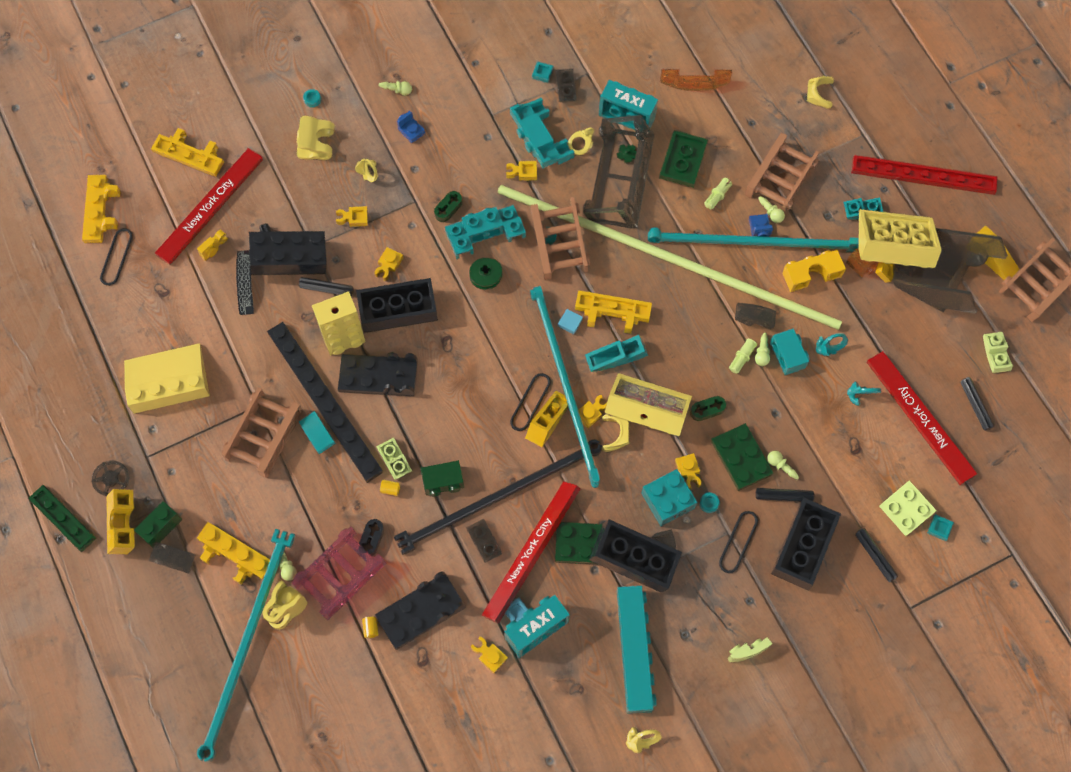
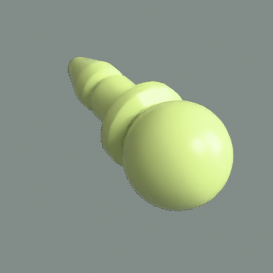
(403, 88)
(776, 215)
(762, 357)
(776, 459)
(288, 571)

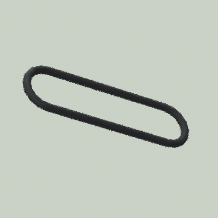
(109, 253)
(525, 394)
(730, 539)

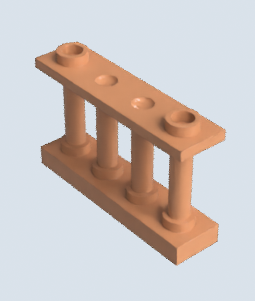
(771, 160)
(546, 249)
(1048, 296)
(274, 446)

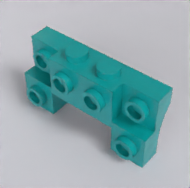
(536, 136)
(483, 226)

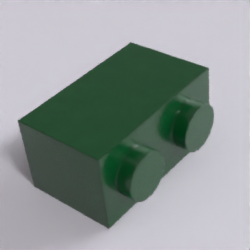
(442, 478)
(158, 524)

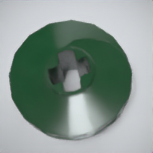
(482, 266)

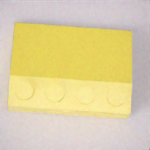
(898, 239)
(165, 378)

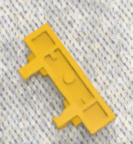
(177, 150)
(94, 216)
(599, 304)
(220, 543)

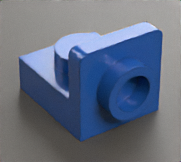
(410, 127)
(760, 225)

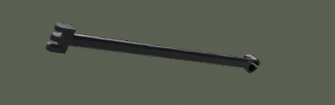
(410, 539)

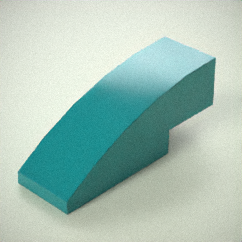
(616, 354)

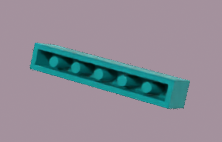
(635, 649)

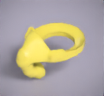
(587, 136)
(362, 168)
(635, 742)

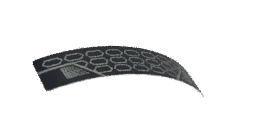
(244, 283)

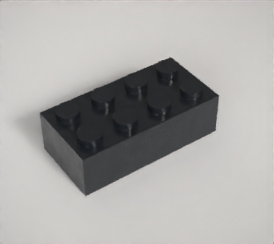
(287, 253)
(396, 305)
(806, 544)
(635, 556)

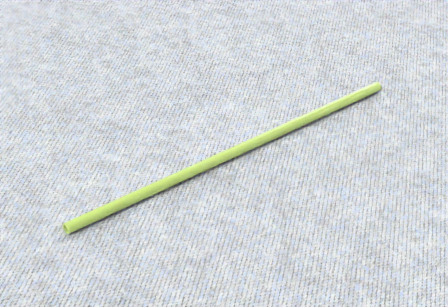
(678, 260)

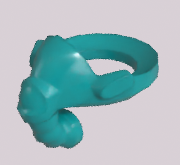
(824, 348)
(856, 389)

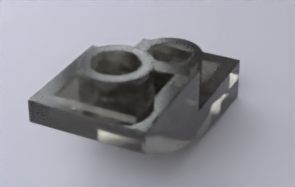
(565, 85)
(751, 314)
(483, 540)
(172, 557)

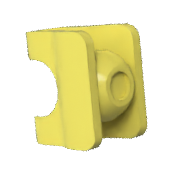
(307, 138)
(285, 603)

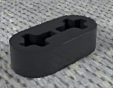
(375, 539)

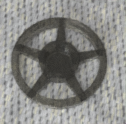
(110, 477)

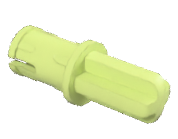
(718, 193)
(742, 356)

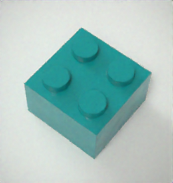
(669, 497)

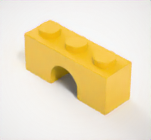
(827, 264)
(119, 534)

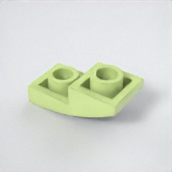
(996, 352)
(394, 458)
(745, 652)

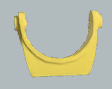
(813, 95)
(623, 439)

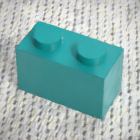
(789, 351)

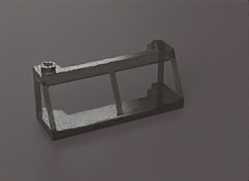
(629, 208)

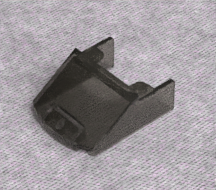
(940, 284)

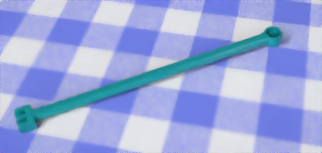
(656, 236)
(537, 294)
(245, 643)

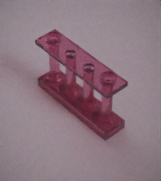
(343, 592)

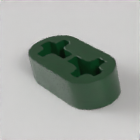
(451, 207)
(709, 412)

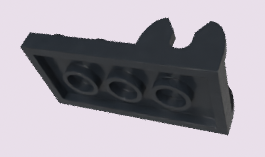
(378, 374)
(420, 610)

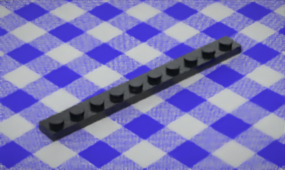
(325, 402)

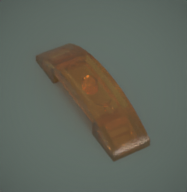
(695, 82)

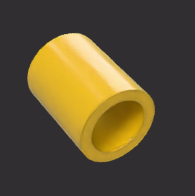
(390, 487)
(370, 627)

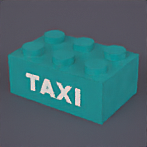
(625, 101)
(536, 625)

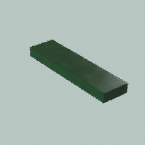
(62, 518)

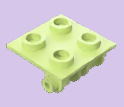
(907, 508)

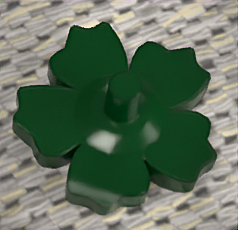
(626, 153)

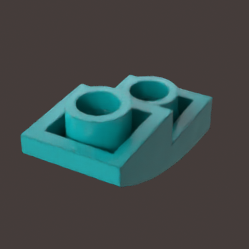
(853, 206)
(316, 432)

